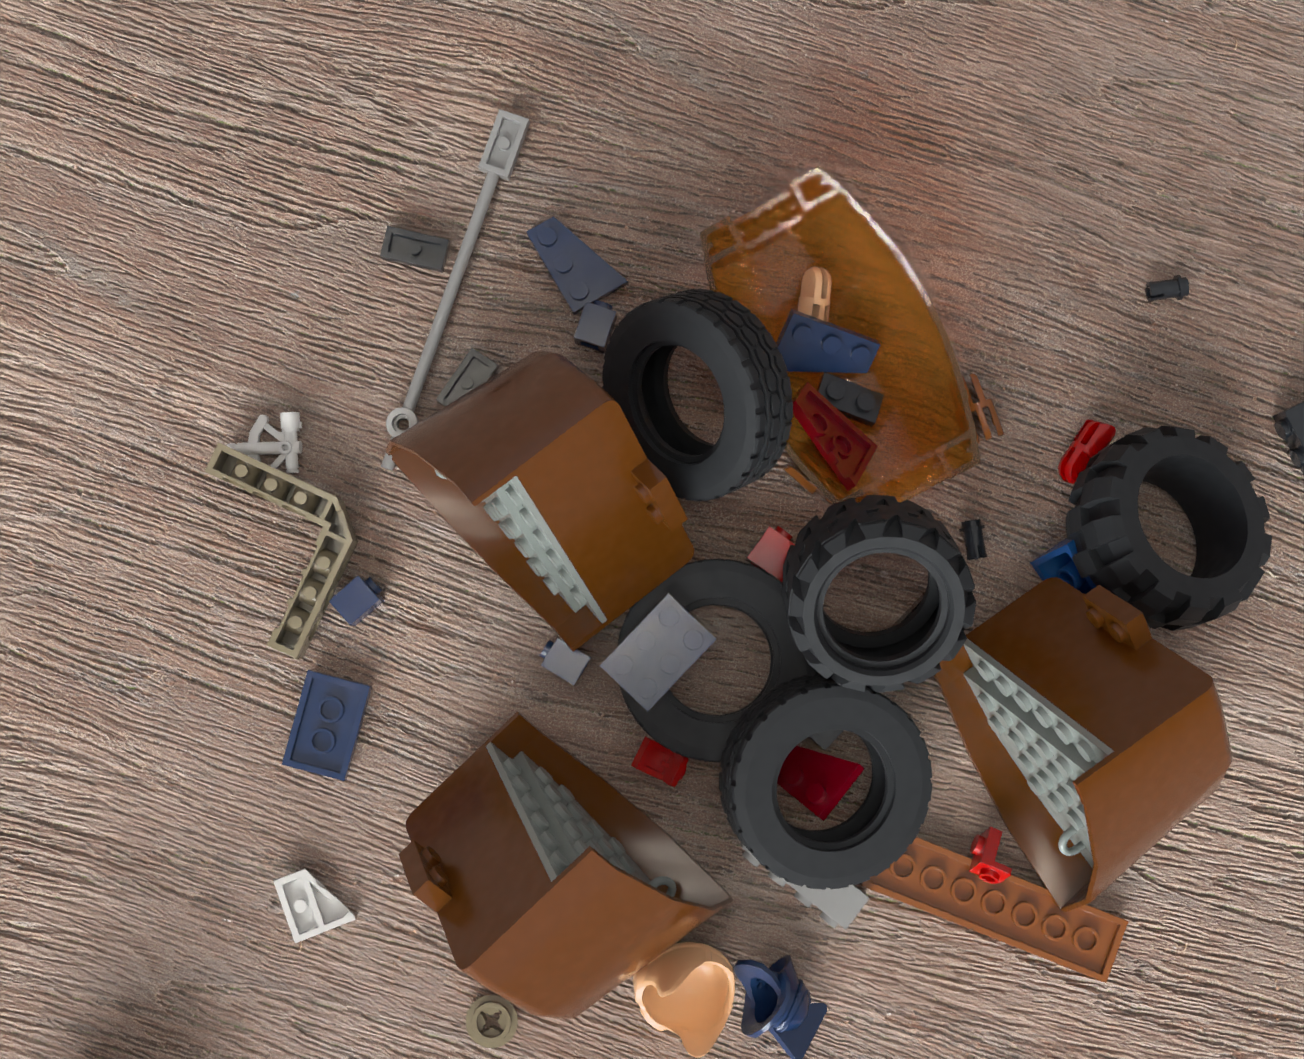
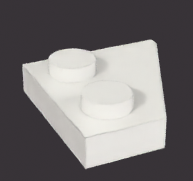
(310, 905)

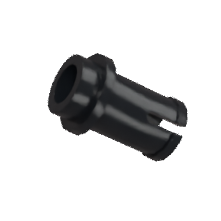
(1166, 289)
(973, 539)

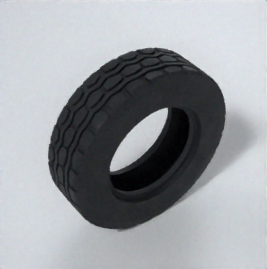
(746, 369)
(729, 585)
(875, 832)

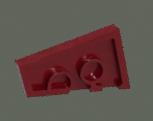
(834, 435)
(817, 779)

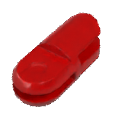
(1088, 442)

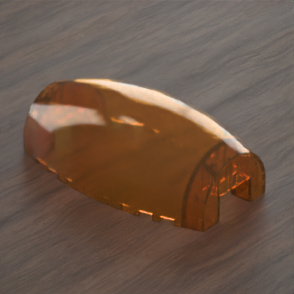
(925, 412)

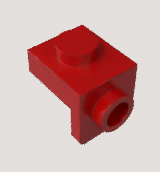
(660, 762)
(983, 861)

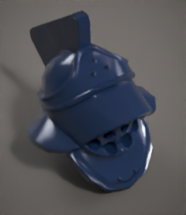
(778, 1004)

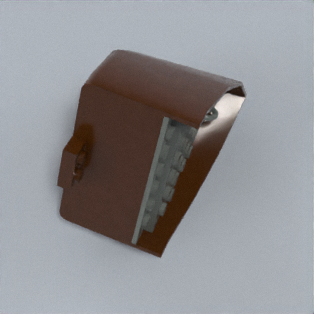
(550, 492)
(1084, 732)
(549, 875)

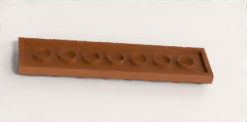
(1006, 911)

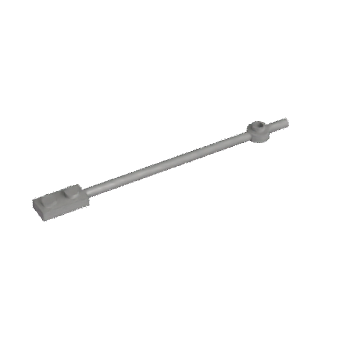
(498, 162)

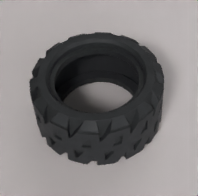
(891, 655)

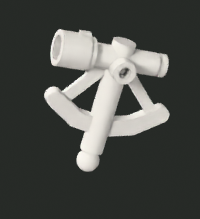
(287, 446)

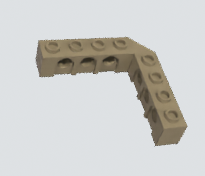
(333, 544)

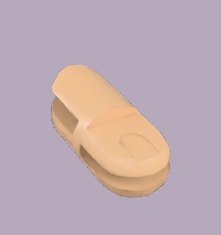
(815, 293)

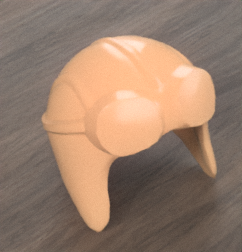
(687, 993)

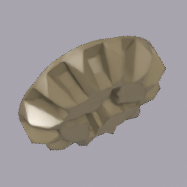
(493, 1036)

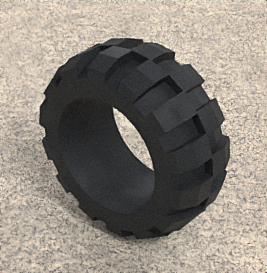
(1214, 496)

